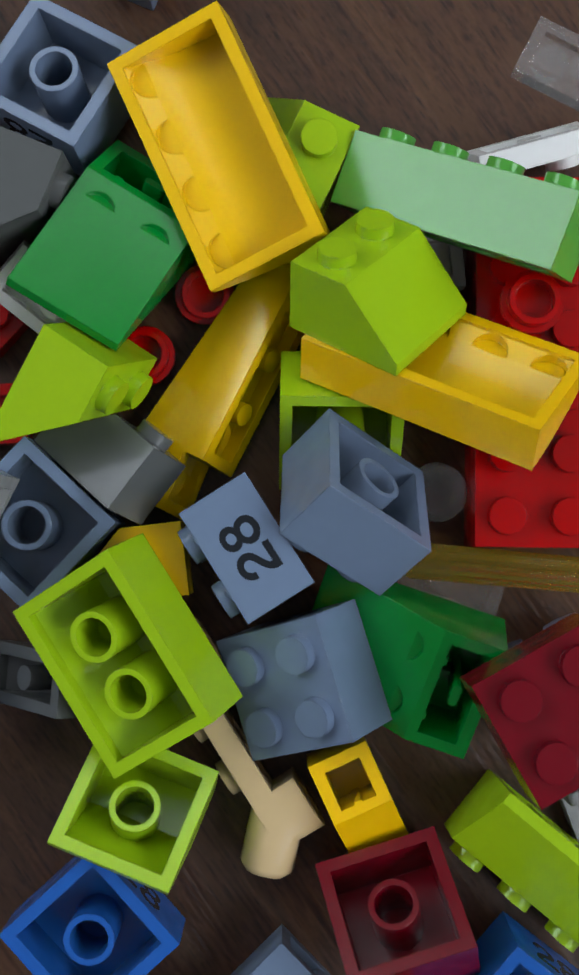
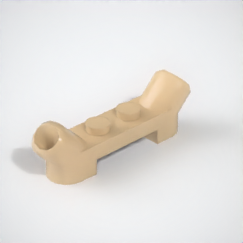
(280, 806)

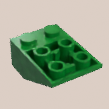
(107, 249)
(420, 654)

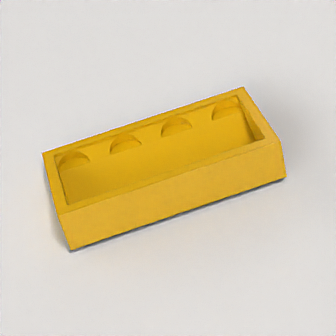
(218, 149)
(470, 385)

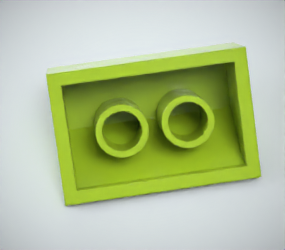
(128, 655)
(524, 850)

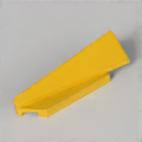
(226, 384)

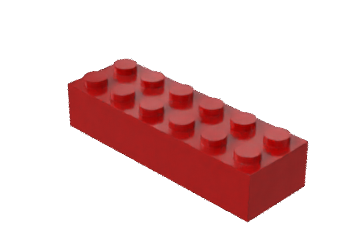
(503, 499)

